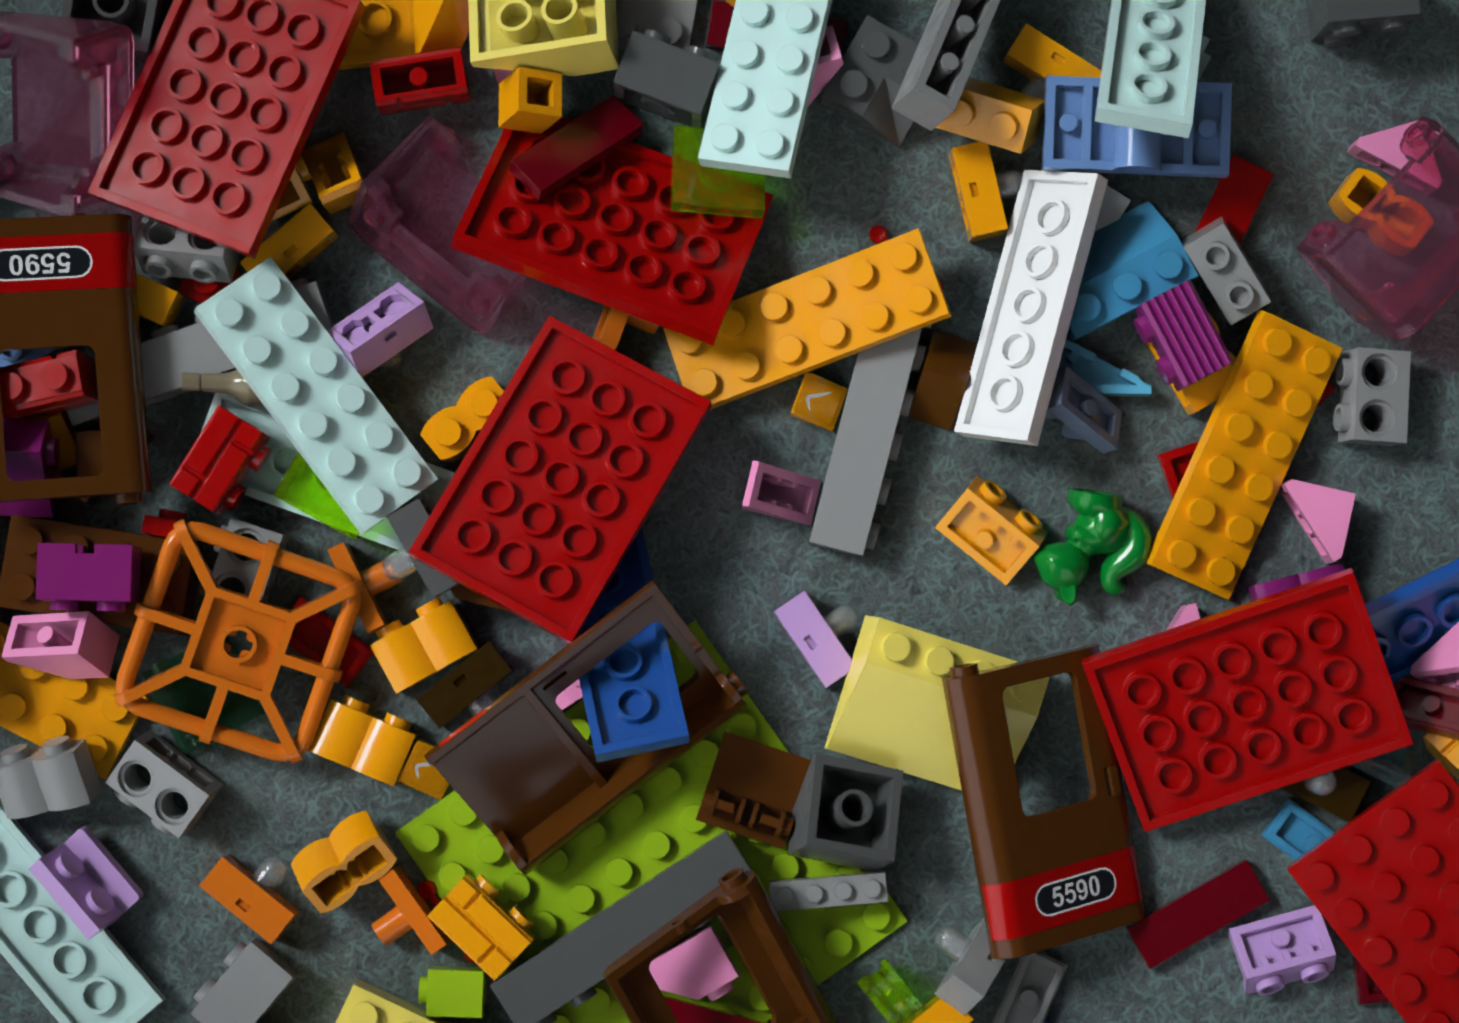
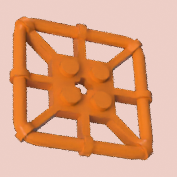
(224, 614)

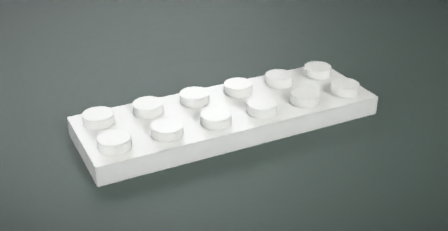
(1031, 306)

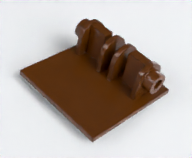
(753, 790)

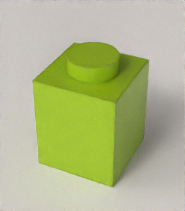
(453, 991)

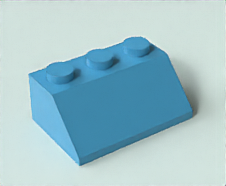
(1127, 267)

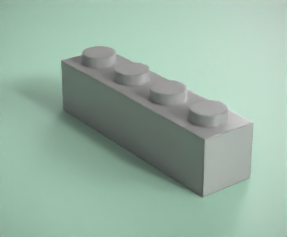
(828, 891)

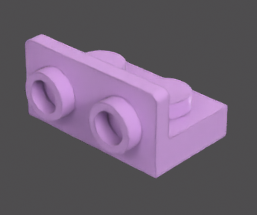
(87, 882)
(1283, 950)

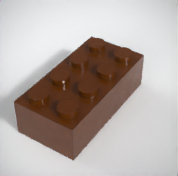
(20, 569)

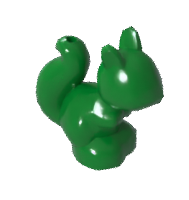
(1099, 529)

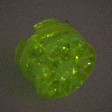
(890, 993)

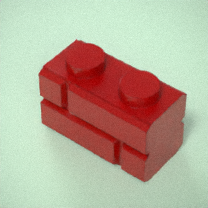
(420, 81)
(48, 385)
(221, 461)

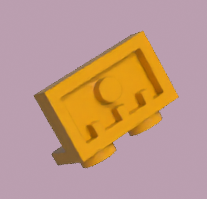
(992, 529)

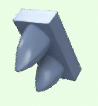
(1084, 412)

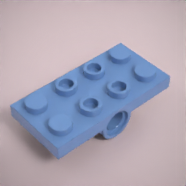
(1081, 145)

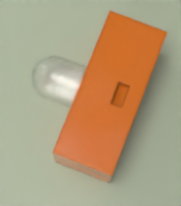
(253, 894)

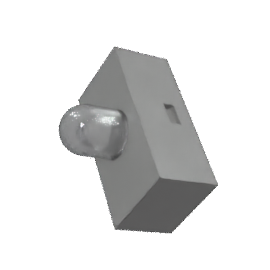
(971, 967)

